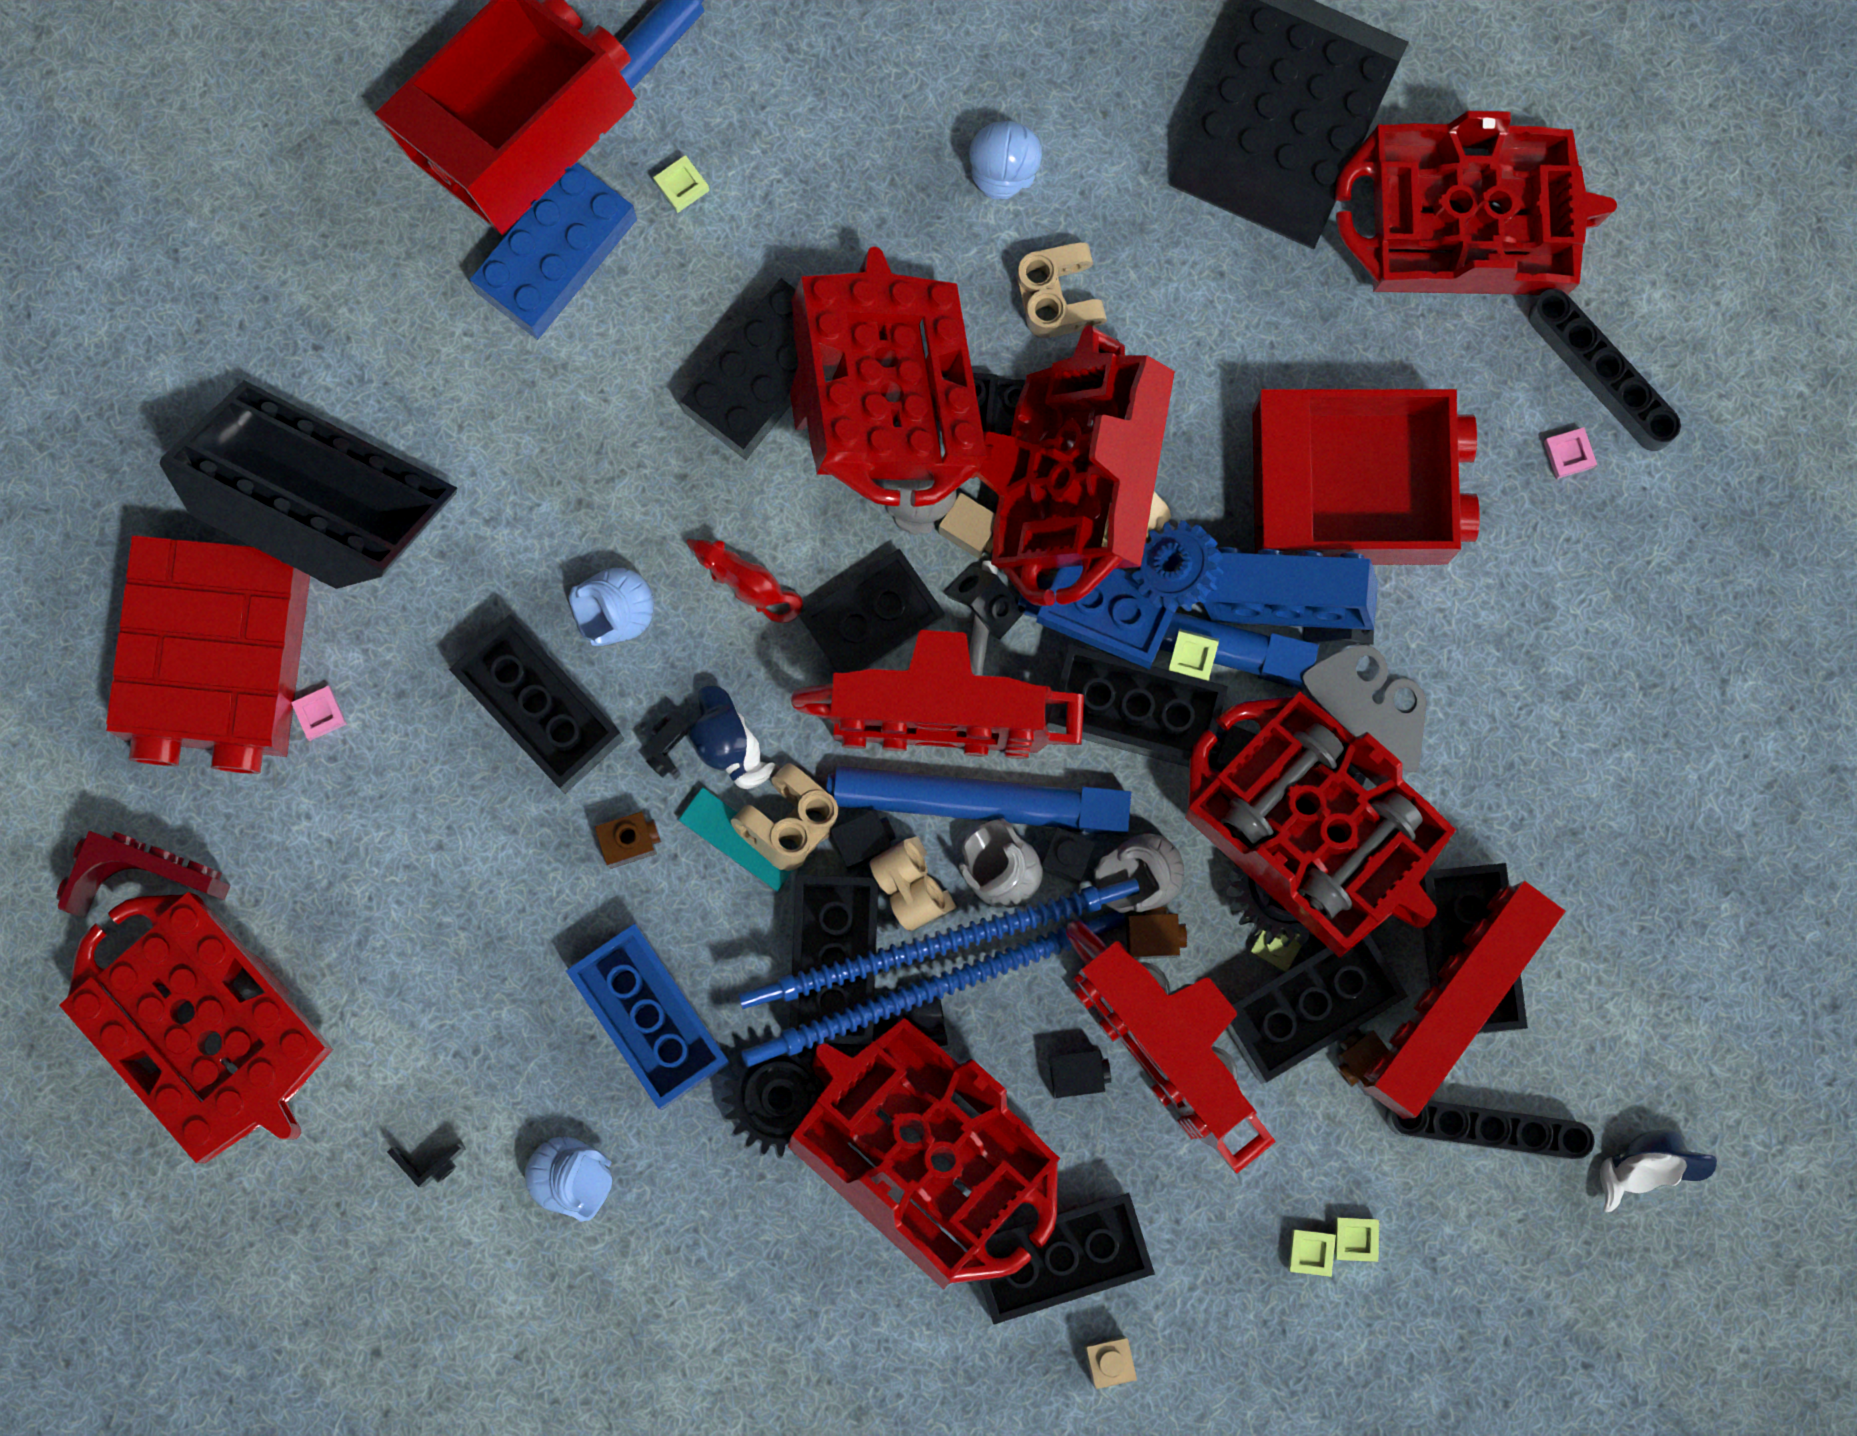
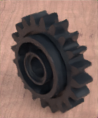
(1264, 910)
(751, 1102)

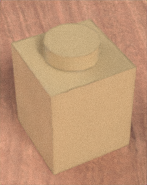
(969, 526)
(1110, 1362)

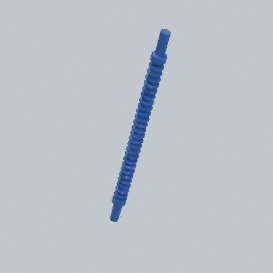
(789, 986)
(792, 1040)

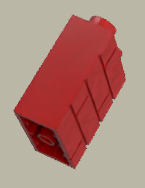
(510, 105)
(1363, 474)
(207, 653)

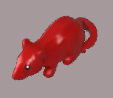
(749, 580)

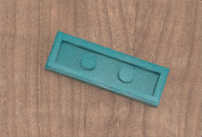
(712, 822)

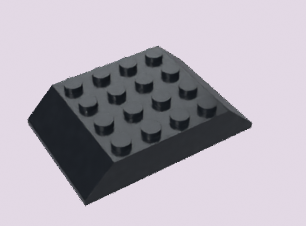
(1288, 115)
(302, 488)

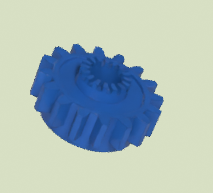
(1193, 579)

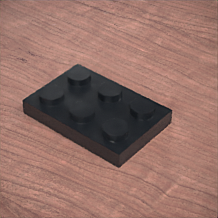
(872, 615)

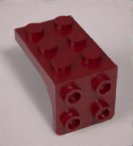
(102, 857)

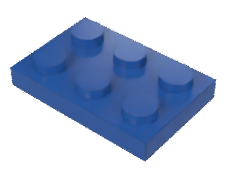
(1109, 617)

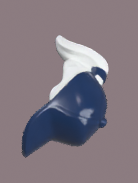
(726, 742)
(1652, 1161)

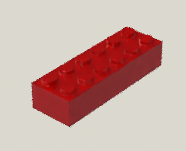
(1463, 1000)

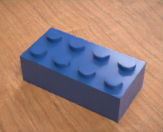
(554, 250)
(1294, 590)
(648, 1017)

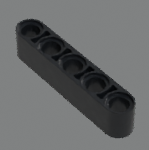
(1601, 350)
(1509, 1130)

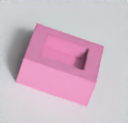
(1570, 453)
(319, 713)

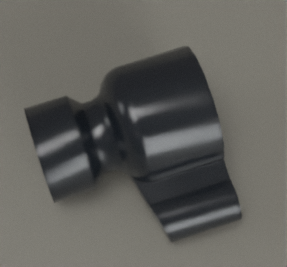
(927, 1019)

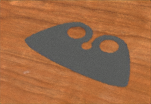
(1350, 702)

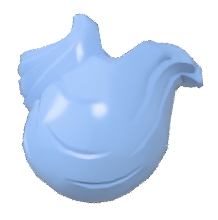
(1004, 158)
(612, 606)
(568, 1177)

